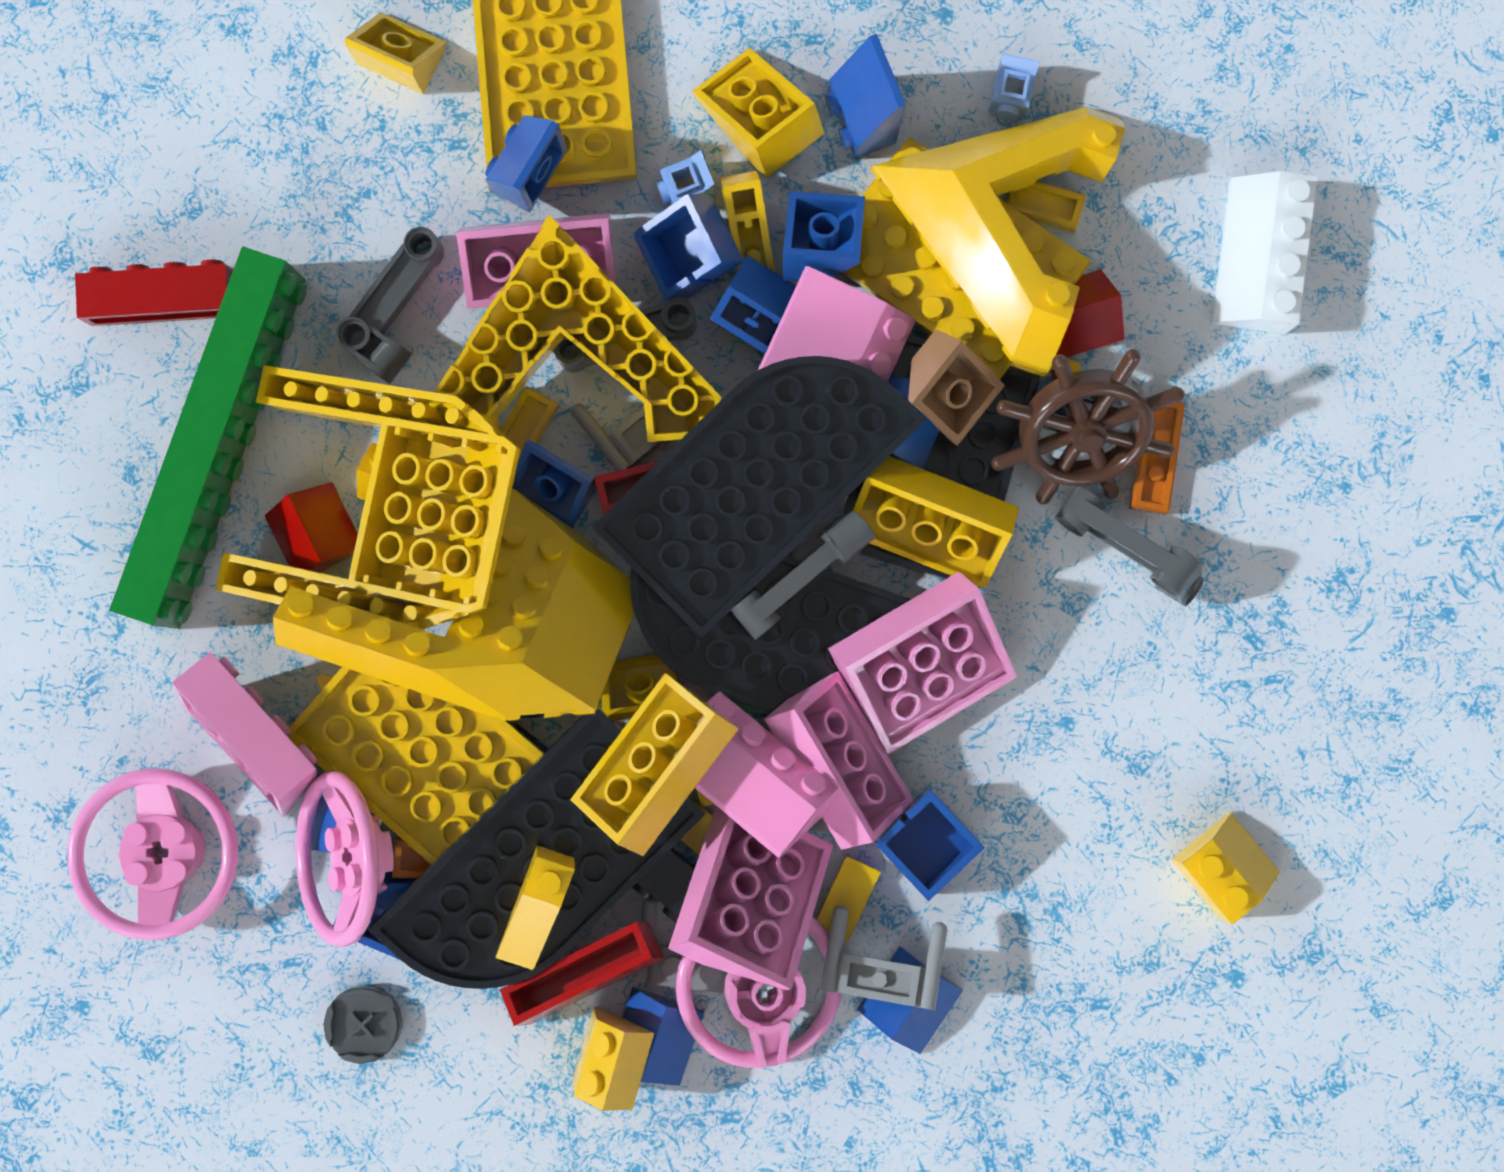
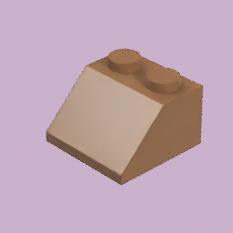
(951, 385)

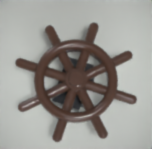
(1083, 413)

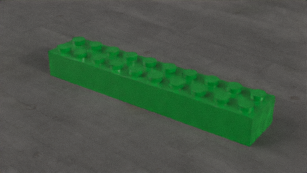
(209, 442)

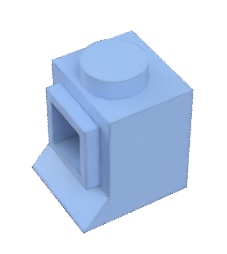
(1008, 104)
(693, 166)

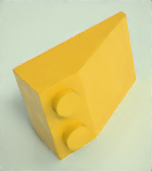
(760, 111)

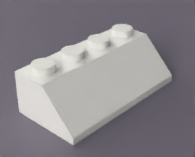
(1264, 251)

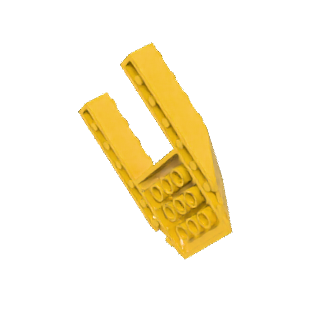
(428, 508)
(536, 649)

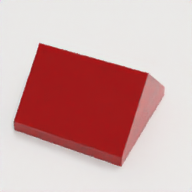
(1095, 317)
(313, 528)

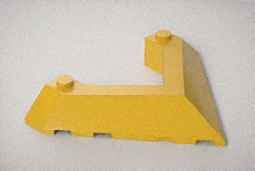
(956, 209)
(565, 294)

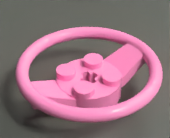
(357, 858)
(158, 880)
(765, 1018)

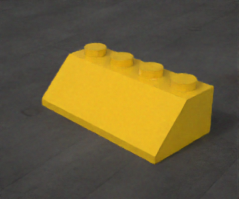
(935, 520)
(653, 765)

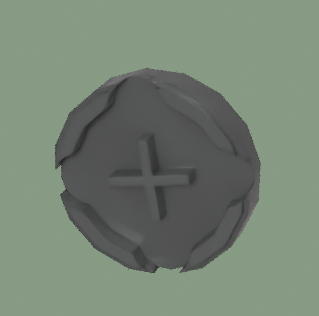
(363, 1024)

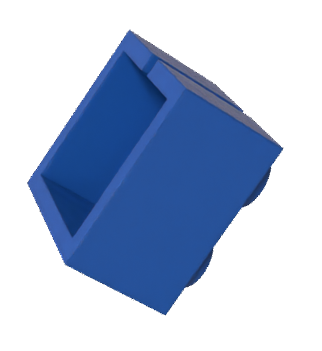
(687, 246)
(929, 844)

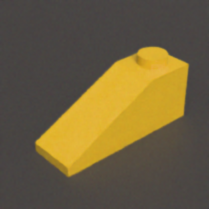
(747, 216)
(536, 907)

